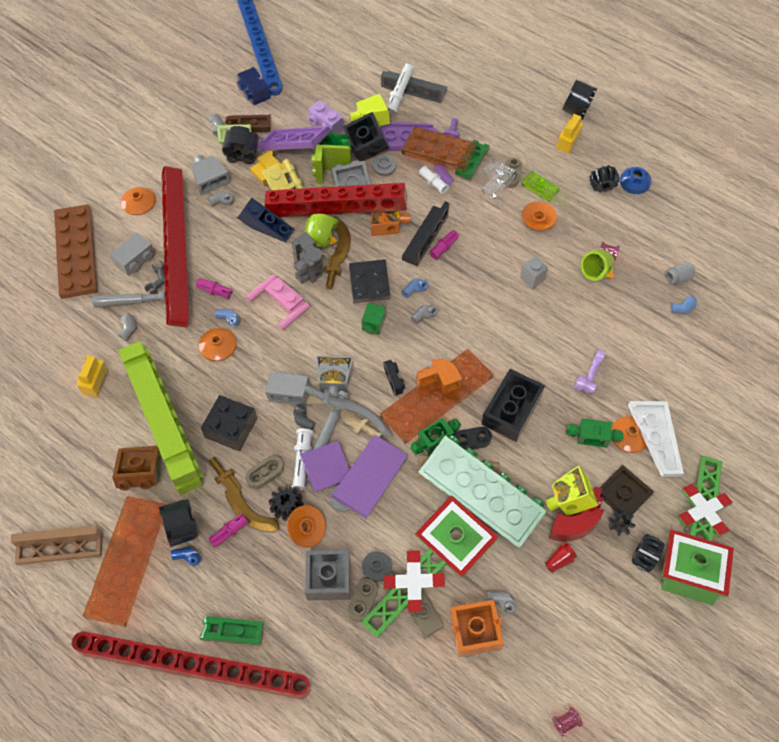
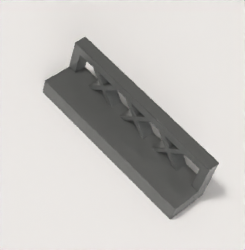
(415, 87)

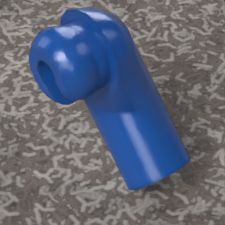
(187, 554)

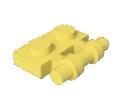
(276, 176)

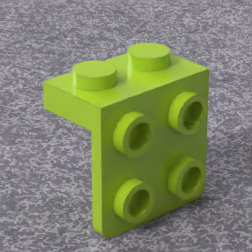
(327, 157)

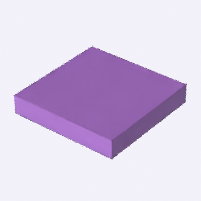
(325, 466)

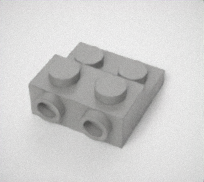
(350, 174)

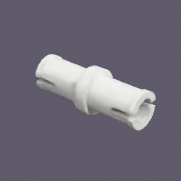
(434, 180)

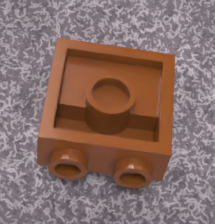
(136, 467)

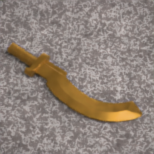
(339, 254)
(237, 502)

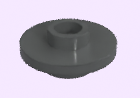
(376, 565)

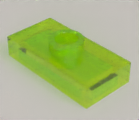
(540, 186)

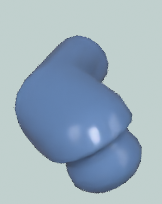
(415, 286)
(686, 307)
(229, 315)

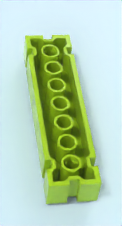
(161, 418)

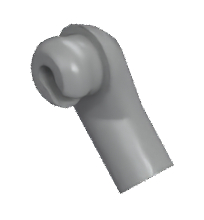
(216, 120)
(222, 197)
(424, 312)
(129, 326)
(503, 600)

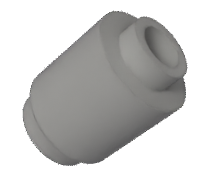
(680, 273)

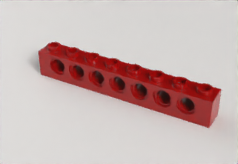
(337, 199)

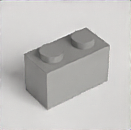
(132, 254)
(287, 388)

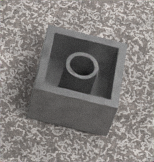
(327, 575)

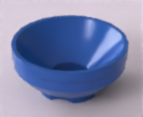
(634, 184)

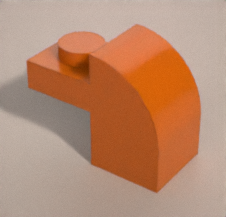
(443, 373)

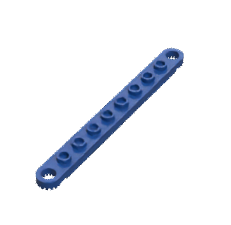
(260, 45)

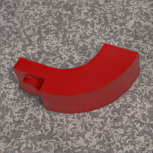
(576, 527)

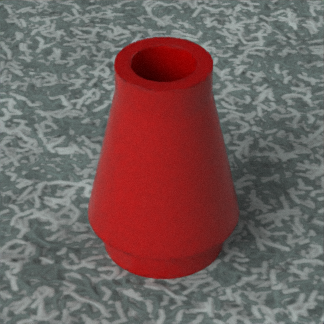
(562, 557)

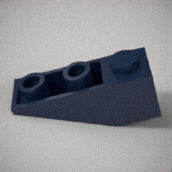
(264, 221)

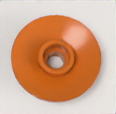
(138, 201)
(536, 211)
(219, 350)
(631, 442)
(313, 522)

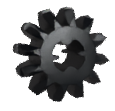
(604, 178)
(283, 496)
(648, 553)

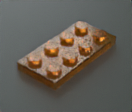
(439, 148)

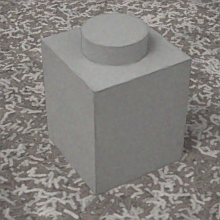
(534, 272)

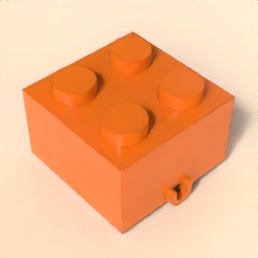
(476, 628)

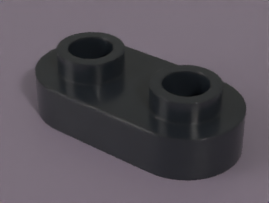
(391, 370)
(473, 439)

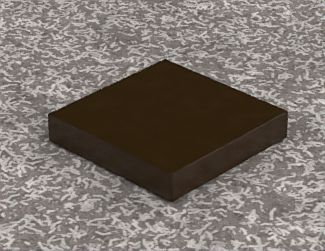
(625, 491)

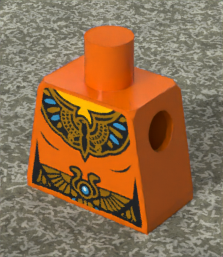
(388, 222)

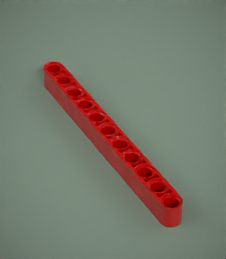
(174, 248)
(178, 667)

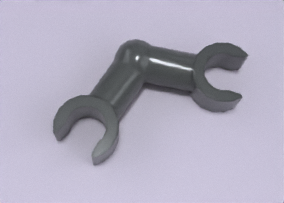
(158, 283)

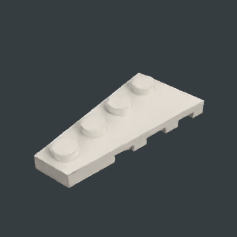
(658, 433)

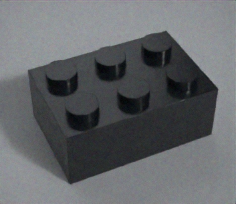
(513, 405)

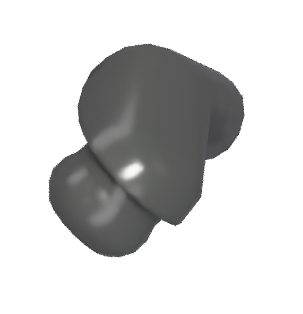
(301, 418)

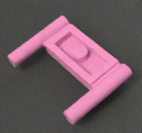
(284, 296)

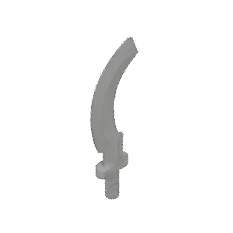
(349, 405)

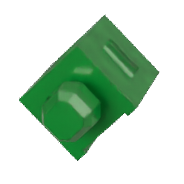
(336, 139)
(439, 428)
(594, 433)

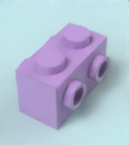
(322, 115)

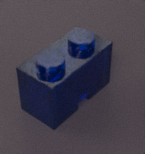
(253, 88)

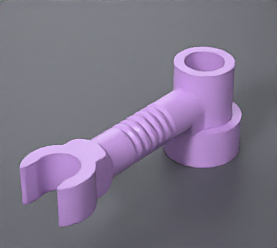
(586, 383)

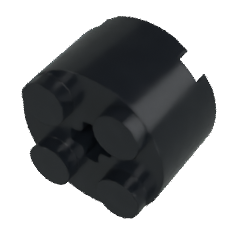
(579, 98)
(240, 145)
(178, 522)

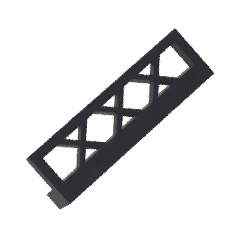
(426, 234)

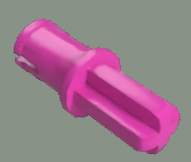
(444, 244)
(214, 288)
(228, 530)

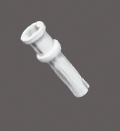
(397, 95)
(303, 445)

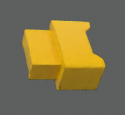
(570, 134)
(264, 162)
(91, 376)

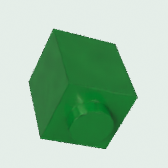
(373, 318)

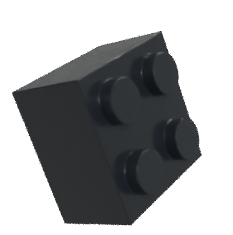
(366, 137)
(369, 281)
(229, 423)

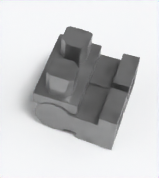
(307, 259)

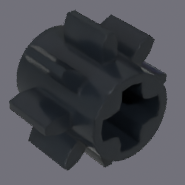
(627, 520)

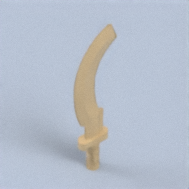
(349, 418)

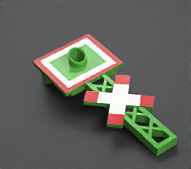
(457, 554)
(681, 570)

